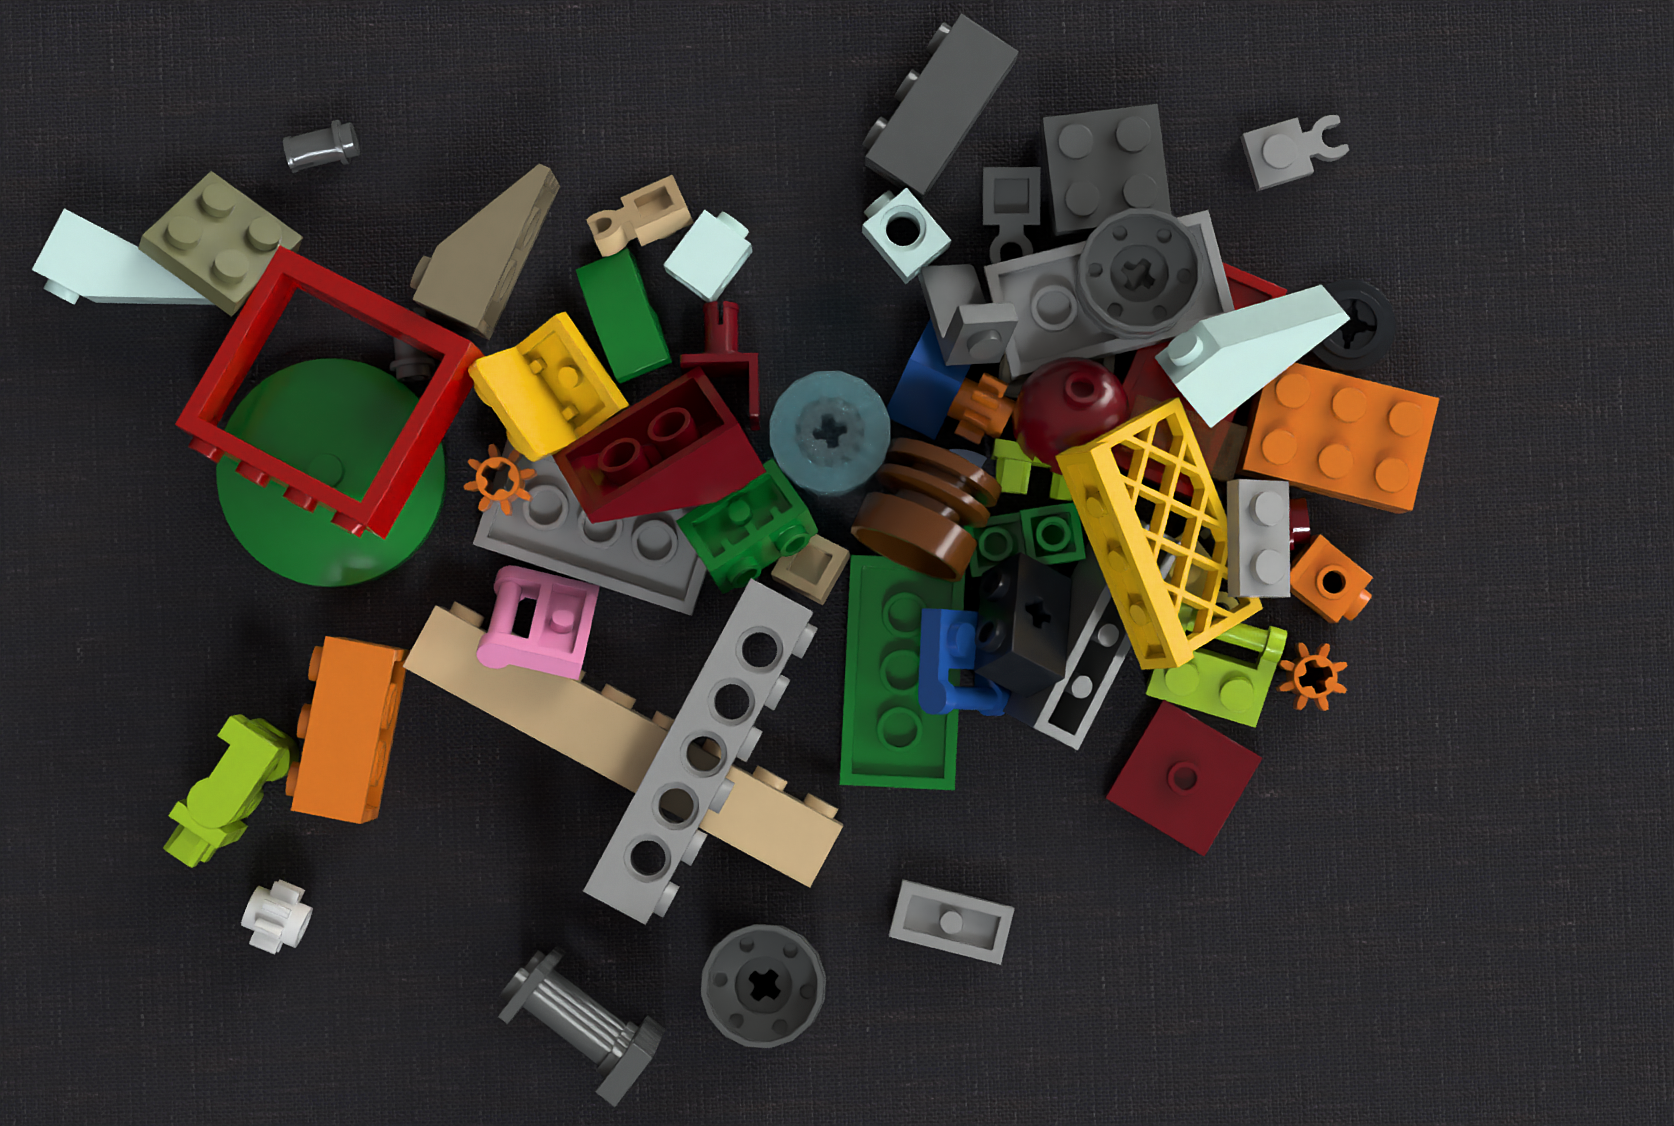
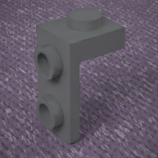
(962, 320)

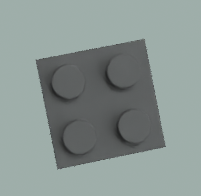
(1101, 167)

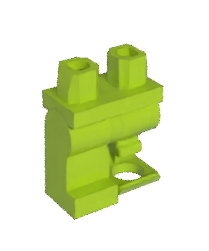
(232, 791)

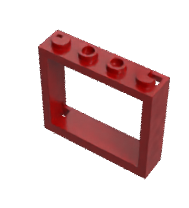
(414, 444)

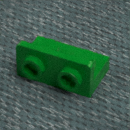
(749, 529)

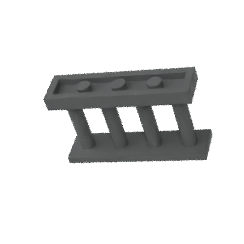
(615, 1046)

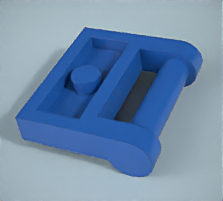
(946, 644)

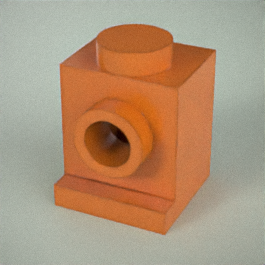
(1307, 581)

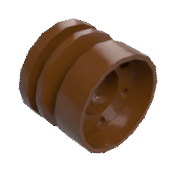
(931, 499)

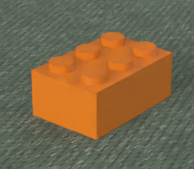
(1339, 437)
(347, 729)

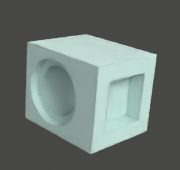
(709, 255)
(908, 259)

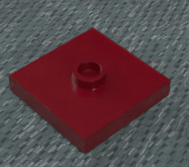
(1183, 777)

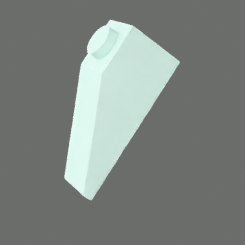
(106, 268)
(1241, 351)

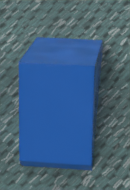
(926, 387)

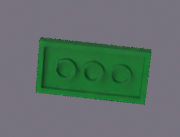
(884, 728)

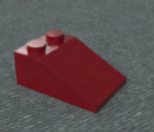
(661, 454)

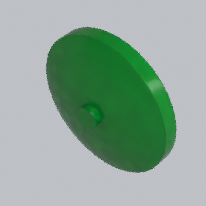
(338, 427)

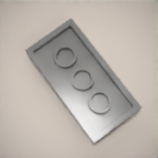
(1051, 315)
(629, 555)

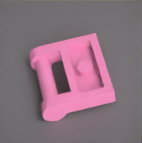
(558, 625)

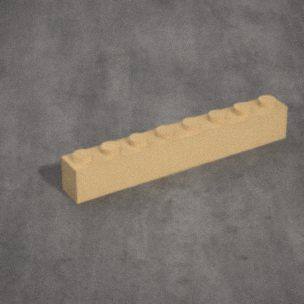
(621, 744)

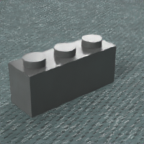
(938, 106)

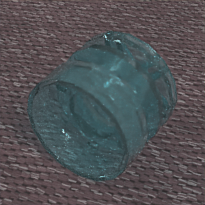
(859, 451)

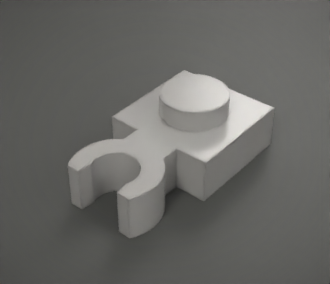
(1284, 153)

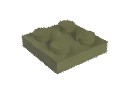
(218, 242)

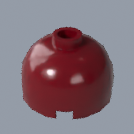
(1067, 407)

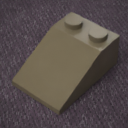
(483, 258)

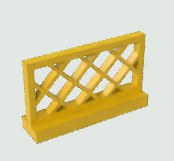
(1130, 552)

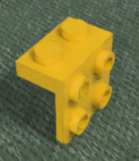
(547, 389)

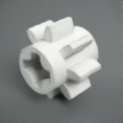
(276, 916)

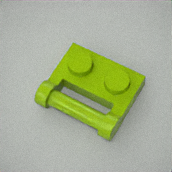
(1221, 682)

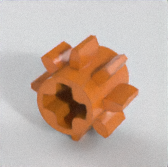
(981, 408)
(485, 485)
(1325, 684)

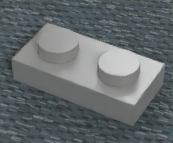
(1258, 538)
(951, 921)

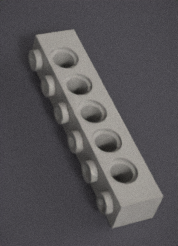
(616, 876)

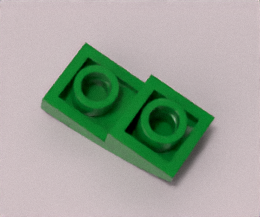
(623, 316)
(1043, 533)

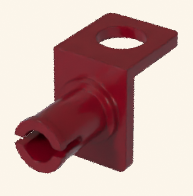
(722, 354)

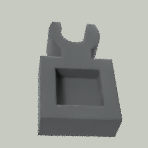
(1011, 203)

